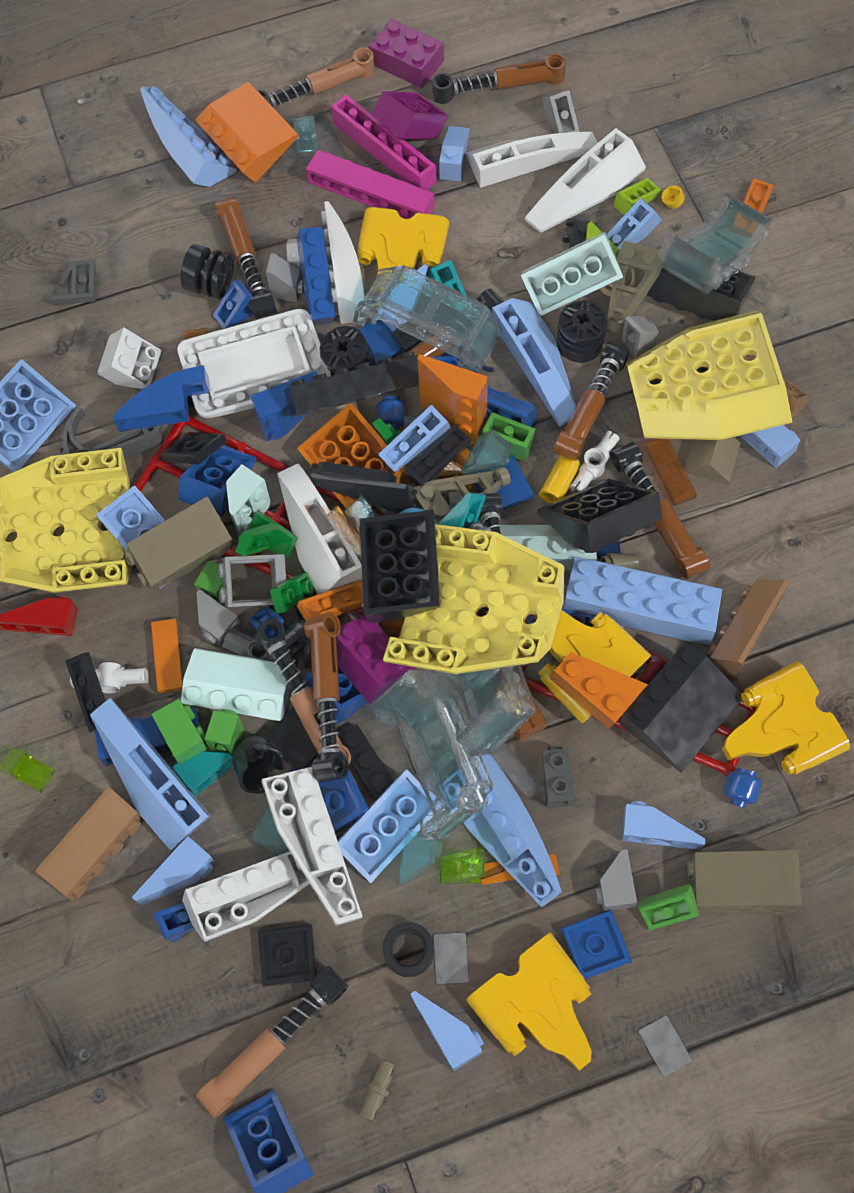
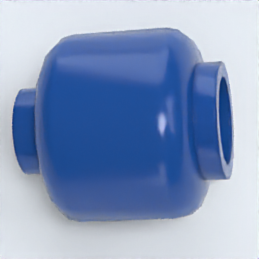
(391, 411)
(742, 787)

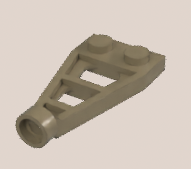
(638, 258)
(430, 496)

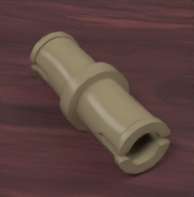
(377, 1091)

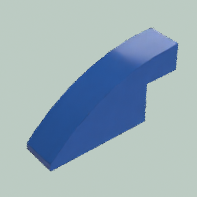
(163, 400)

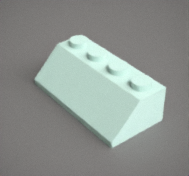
(572, 274)
(546, 542)
(235, 684)

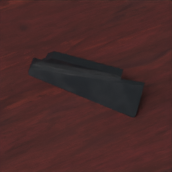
(374, 485)

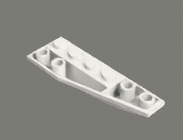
(522, 156)
(589, 181)
(345, 271)
(319, 543)
(310, 837)
(243, 895)

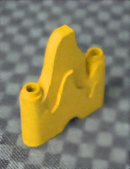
(401, 241)
(603, 643)
(787, 719)
(539, 1001)

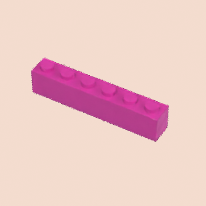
(382, 144)
(368, 186)

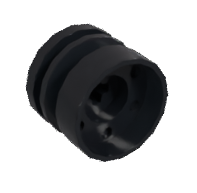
(207, 271)
(581, 331)
(345, 349)

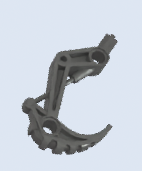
(131, 442)

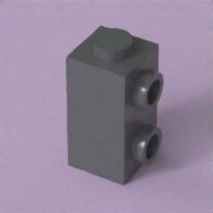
(557, 777)

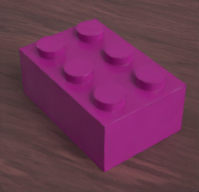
(407, 53)
(409, 115)
(361, 656)

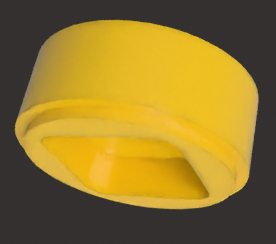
(673, 197)

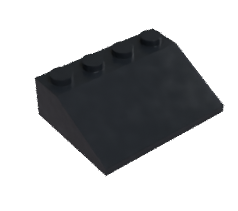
(715, 305)
(602, 514)
(399, 565)
(682, 707)

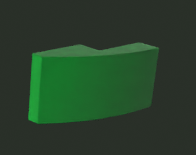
(385, 431)
(291, 592)

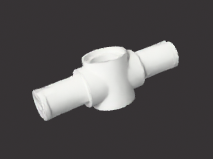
(598, 453)
(113, 676)

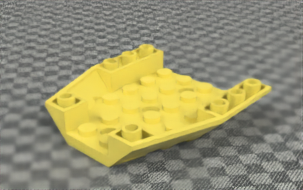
(716, 404)
(67, 494)
(476, 573)

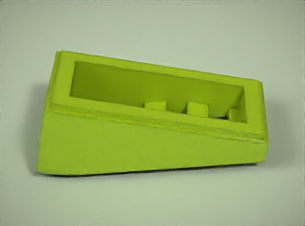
(629, 196)

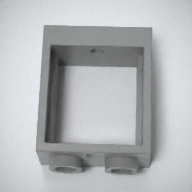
(278, 576)

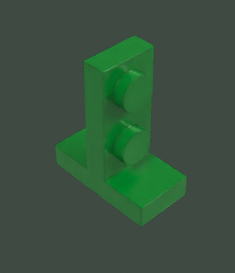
(264, 535)

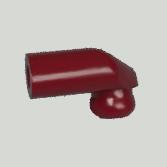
(652, 668)

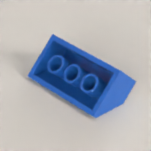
(510, 407)

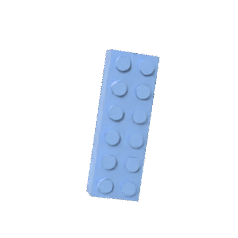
(644, 600)

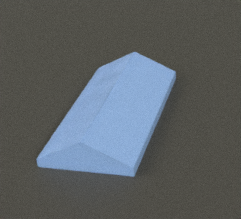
(130, 517)
(380, 831)

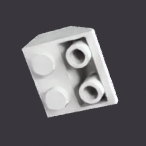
(129, 360)

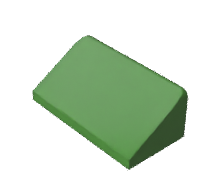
(669, 907)

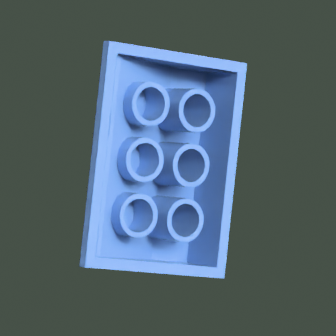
(28, 414)

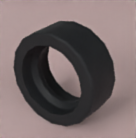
(391, 937)

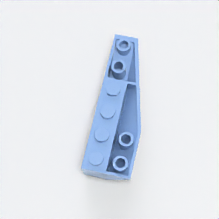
(186, 143)
(537, 355)
(149, 780)
(513, 838)

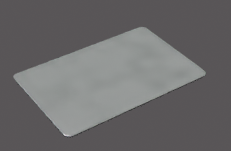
(450, 958)
(665, 1046)

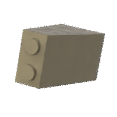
(179, 545)
(746, 882)

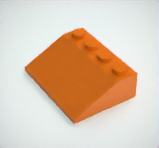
(247, 130)
(455, 394)
(351, 442)

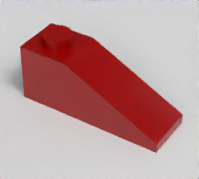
(45, 616)

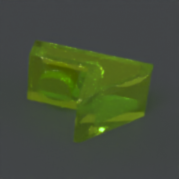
(26, 769)
(462, 867)

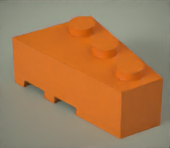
(596, 687)

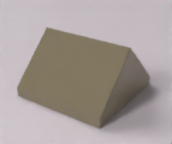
(712, 459)

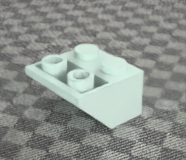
(246, 497)

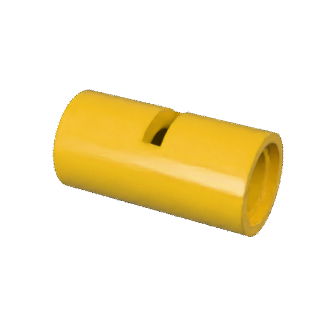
(559, 479)

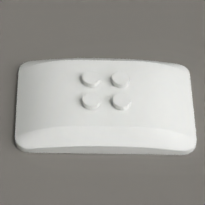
(252, 359)

